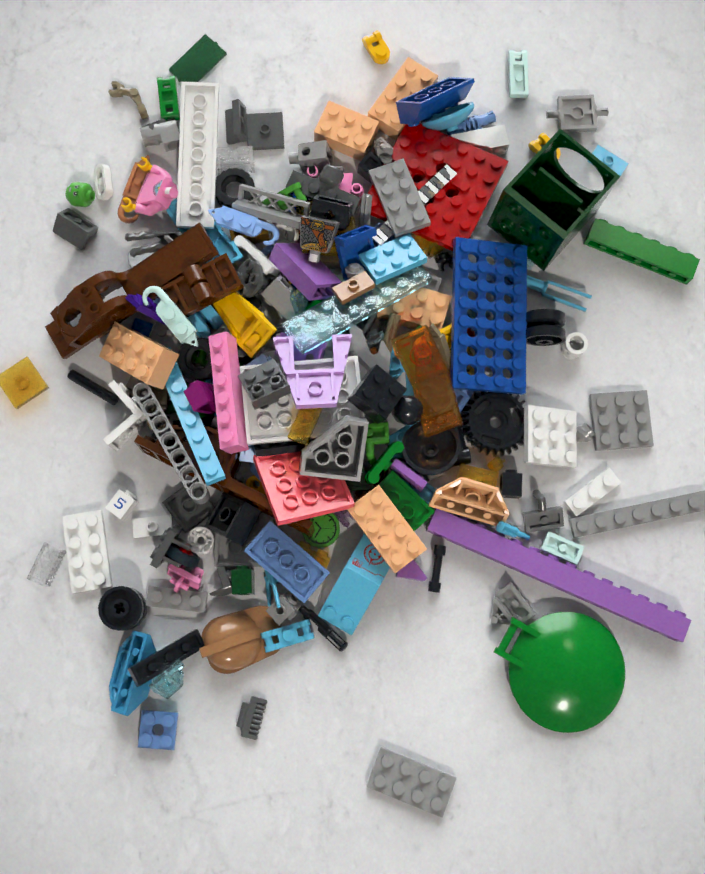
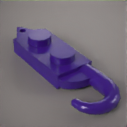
(149, 310)

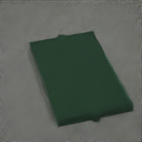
(198, 60)

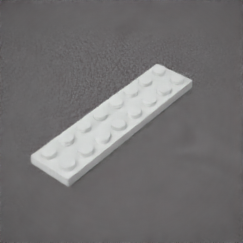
(197, 154)

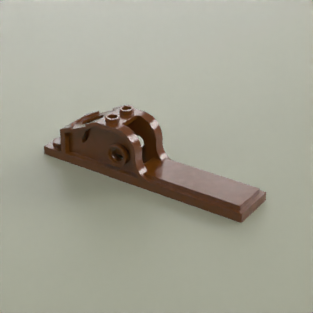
(99, 316)
(230, 466)

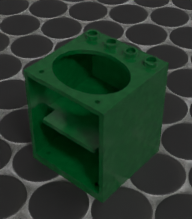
(546, 205)

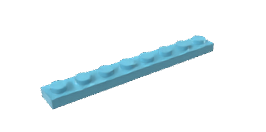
(194, 429)

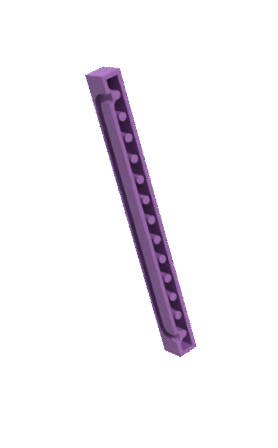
(559, 575)

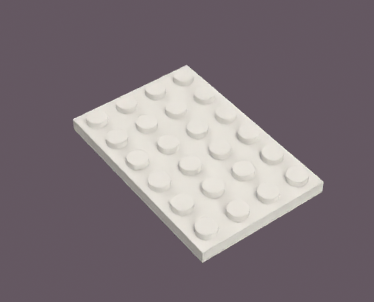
(275, 421)

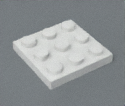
(550, 437)

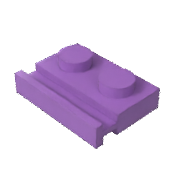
(408, 475)

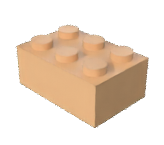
(346, 130)

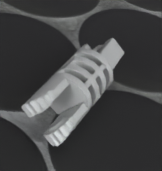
(383, 150)

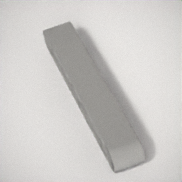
(174, 451)

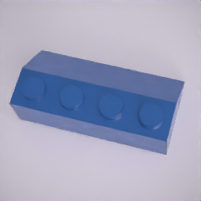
(433, 100)

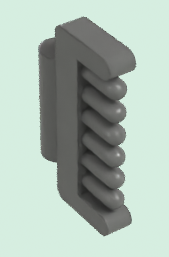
(246, 717)

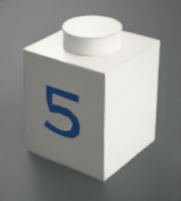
(122, 504)

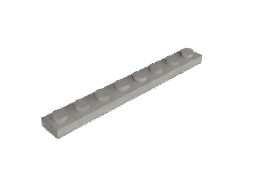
(637, 514)

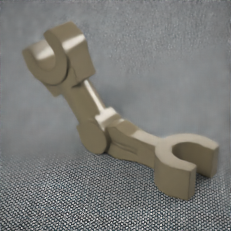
(132, 93)

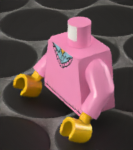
(155, 192)

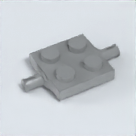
(577, 113)

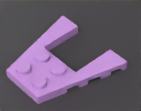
(314, 386)

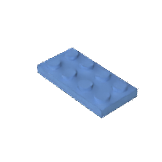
(287, 562)

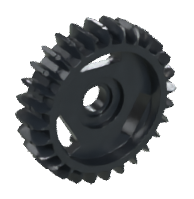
(480, 424)

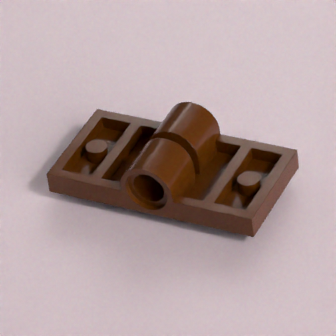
(203, 285)

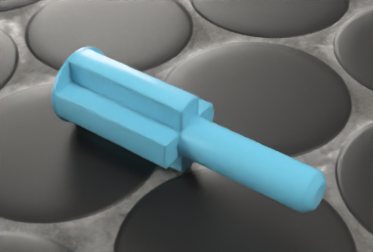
(511, 530)

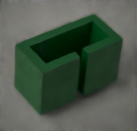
(243, 580)

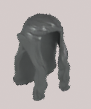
(138, 254)

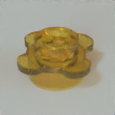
(496, 464)

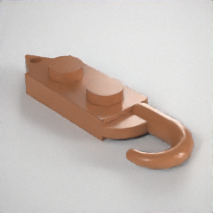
(132, 189)

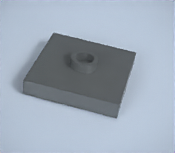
(265, 131)

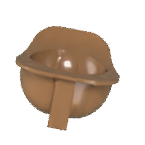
(236, 641)

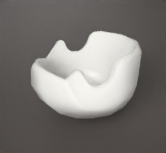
(287, 234)

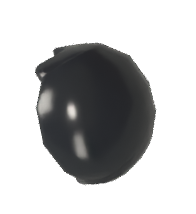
(408, 410)

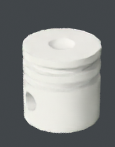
(574, 346)

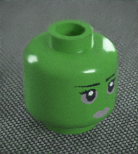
(80, 194)

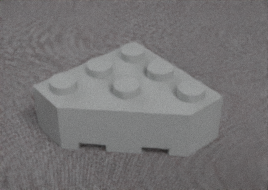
(337, 451)

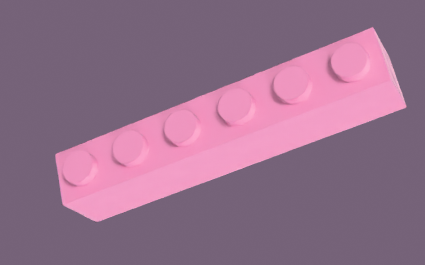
(228, 393)

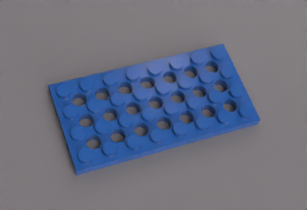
(461, 321)

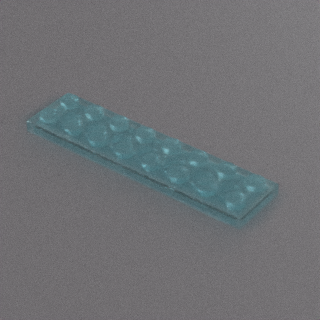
(332, 318)

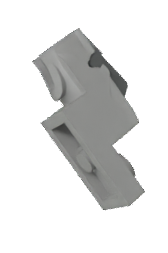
(160, 132)

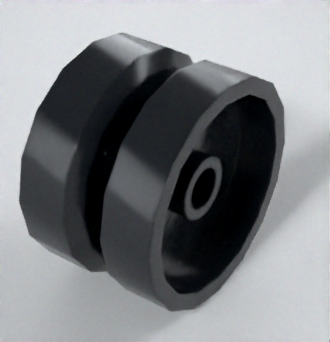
(545, 327)
(110, 608)

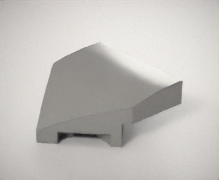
(509, 604)

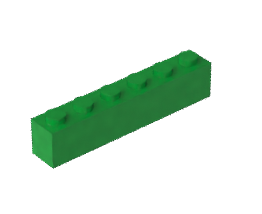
(642, 251)

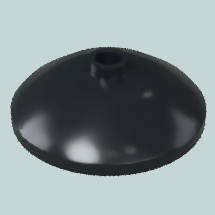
(444, 444)

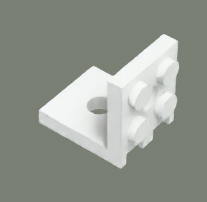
(131, 425)

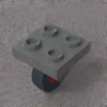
(174, 550)

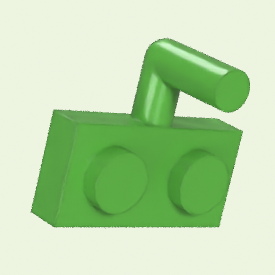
(376, 435)

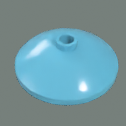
(450, 118)

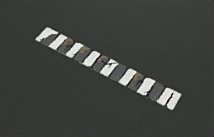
(426, 193)

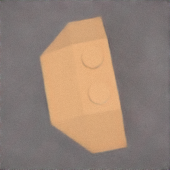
(471, 500)

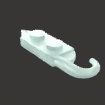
(172, 316)

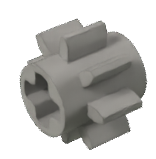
(374, 338)

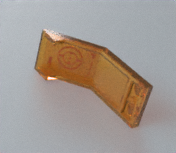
(429, 380)

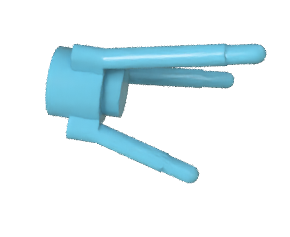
(270, 580)

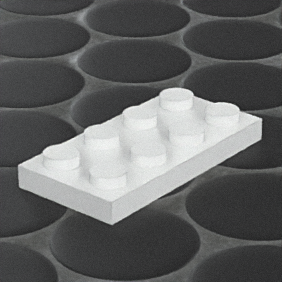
(87, 551)

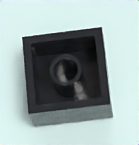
(377, 394)

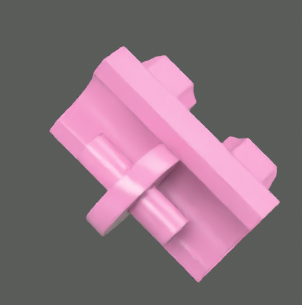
(184, 579)

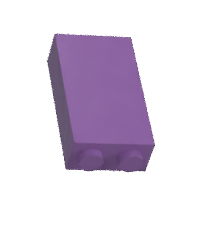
(309, 277)

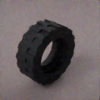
(227, 177)
(186, 364)

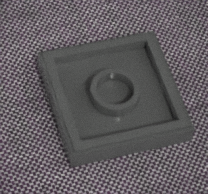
(186, 511)

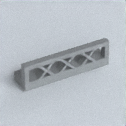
(270, 213)

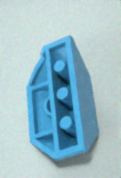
(122, 689)

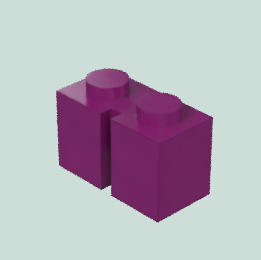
(201, 397)

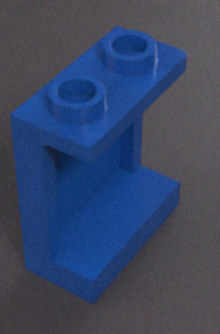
(352, 244)

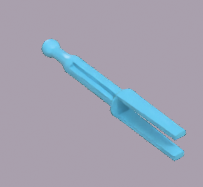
(541, 286)

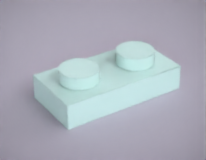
(562, 548)

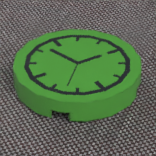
(326, 531)

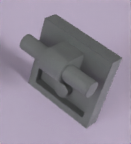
(265, 384)

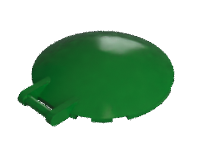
(564, 670)

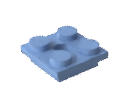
(149, 739)

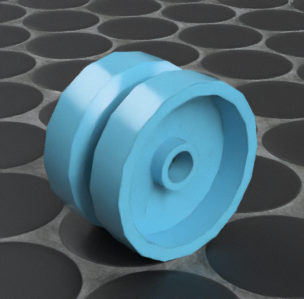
(206, 317)

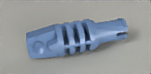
(474, 123)

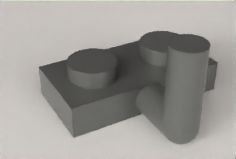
(543, 518)

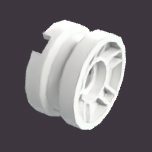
(207, 546)

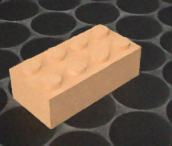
(407, 81)
(419, 309)
(139, 355)
(386, 529)

